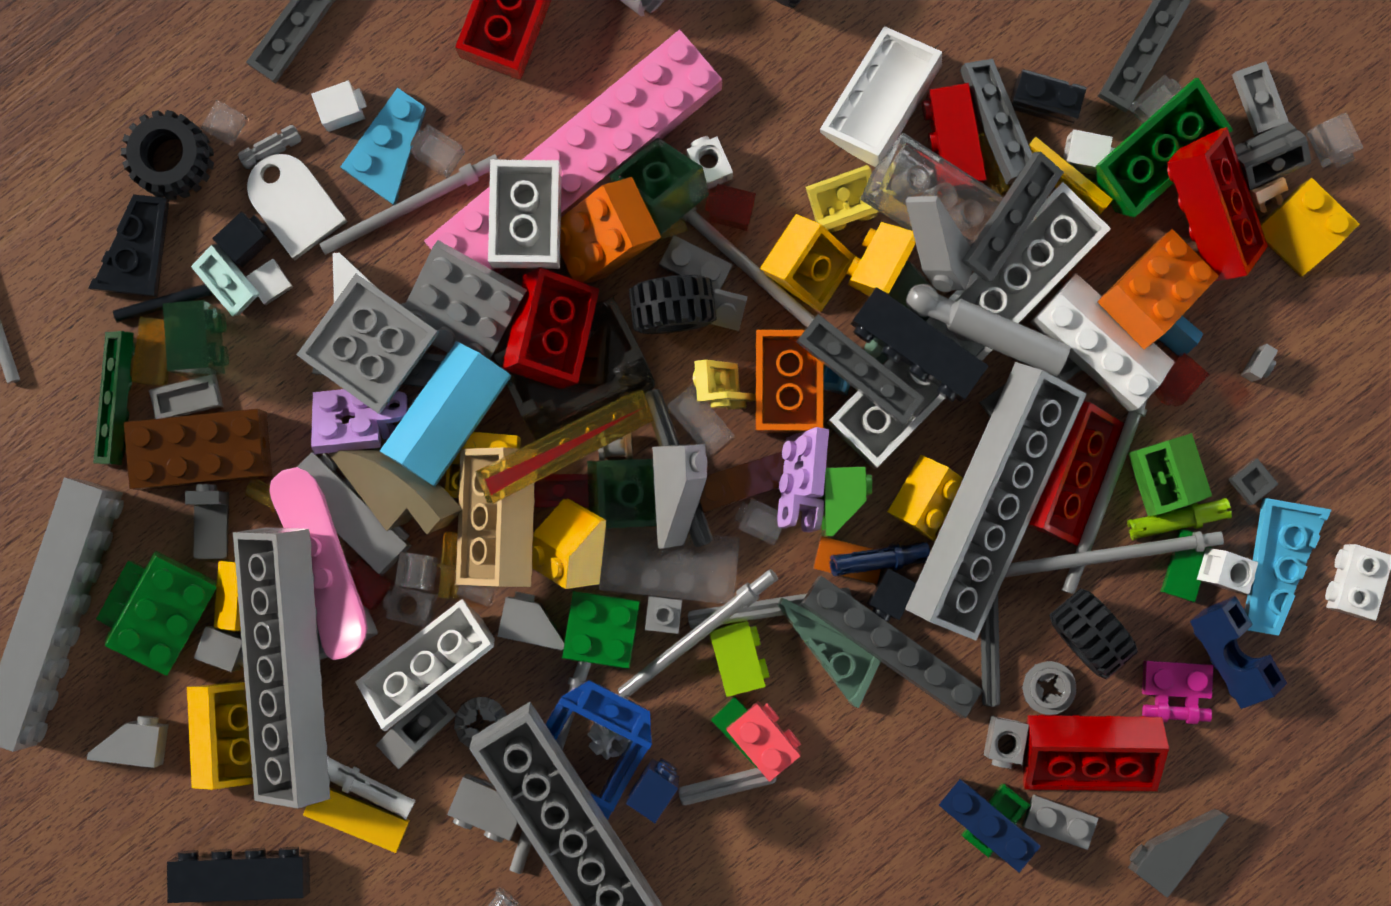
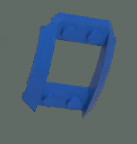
(616, 715)

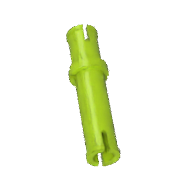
(1193, 515)

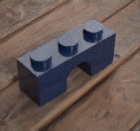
(1246, 677)
(654, 789)
(989, 825)

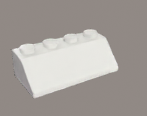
(1102, 344)
(425, 664)

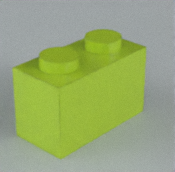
(738, 658)

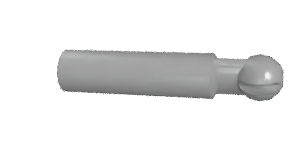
(990, 329)

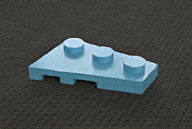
(385, 147)

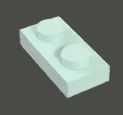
(225, 280)

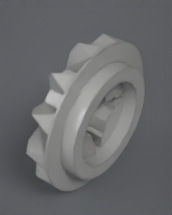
(1064, 683)
(468, 714)

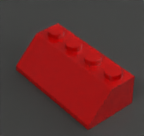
(1218, 205)
(1077, 475)
(1094, 753)

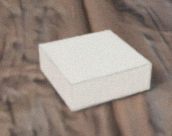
(269, 281)

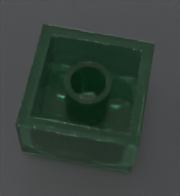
(666, 180)
(195, 338)
(622, 492)

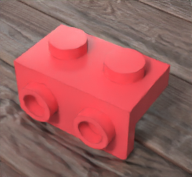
(764, 740)

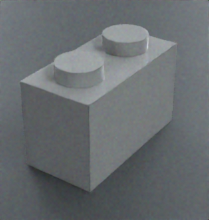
(481, 806)

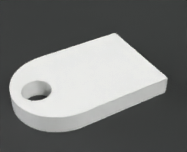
(293, 205)

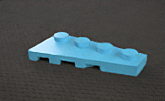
(1282, 549)

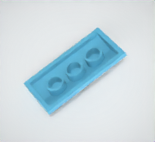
(445, 413)

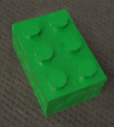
(160, 613)

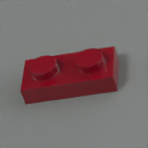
(556, 487)

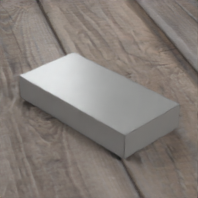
(186, 397)

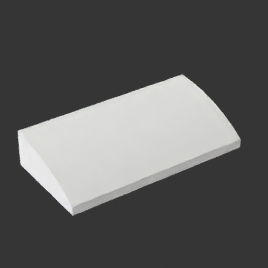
(882, 95)

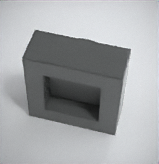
(1253, 481)

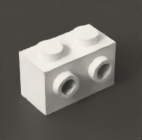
(1358, 581)

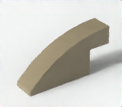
(394, 491)

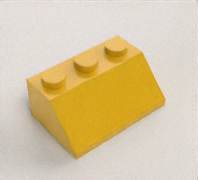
(219, 736)

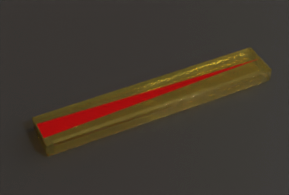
(564, 446)

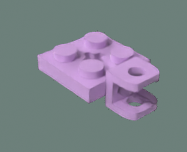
(360, 432)
(803, 479)

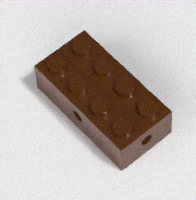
(198, 449)

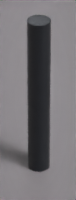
(156, 304)

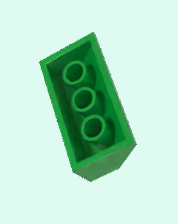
(1138, 166)

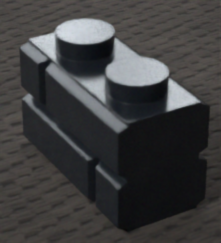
(1047, 97)

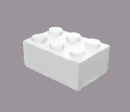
(525, 214)

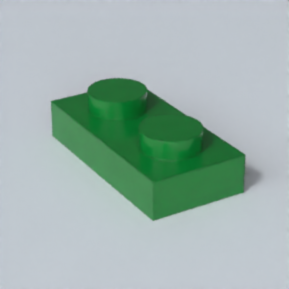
(120, 593)

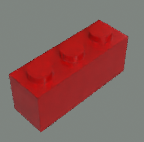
(954, 128)

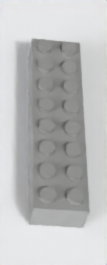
(995, 500)
(53, 607)
(281, 666)
(559, 813)

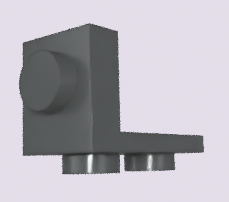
(210, 521)

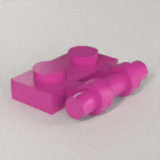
(1177, 680)

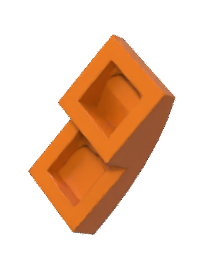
(834, 547)

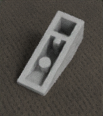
(938, 243)
(678, 484)

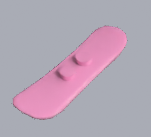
(338, 605)

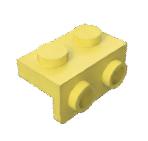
(838, 199)
(719, 385)

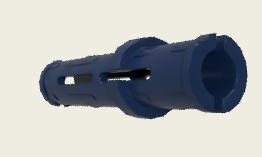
(893, 556)

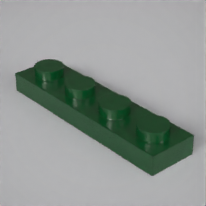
(114, 398)

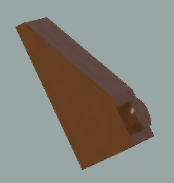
(742, 482)

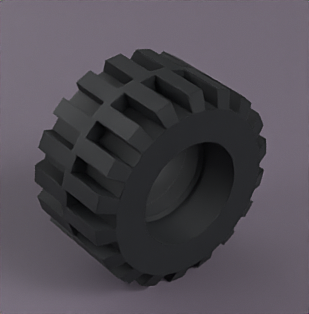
(149, 136)
(672, 304)
(1093, 633)

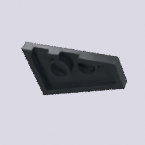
(137, 251)

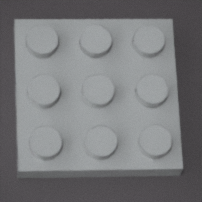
(463, 300)
(367, 343)

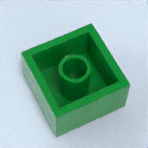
(601, 629)

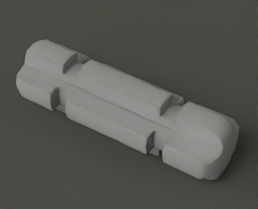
(269, 146)

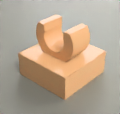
(1270, 190)

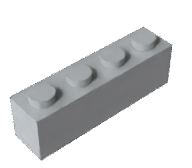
(353, 517)

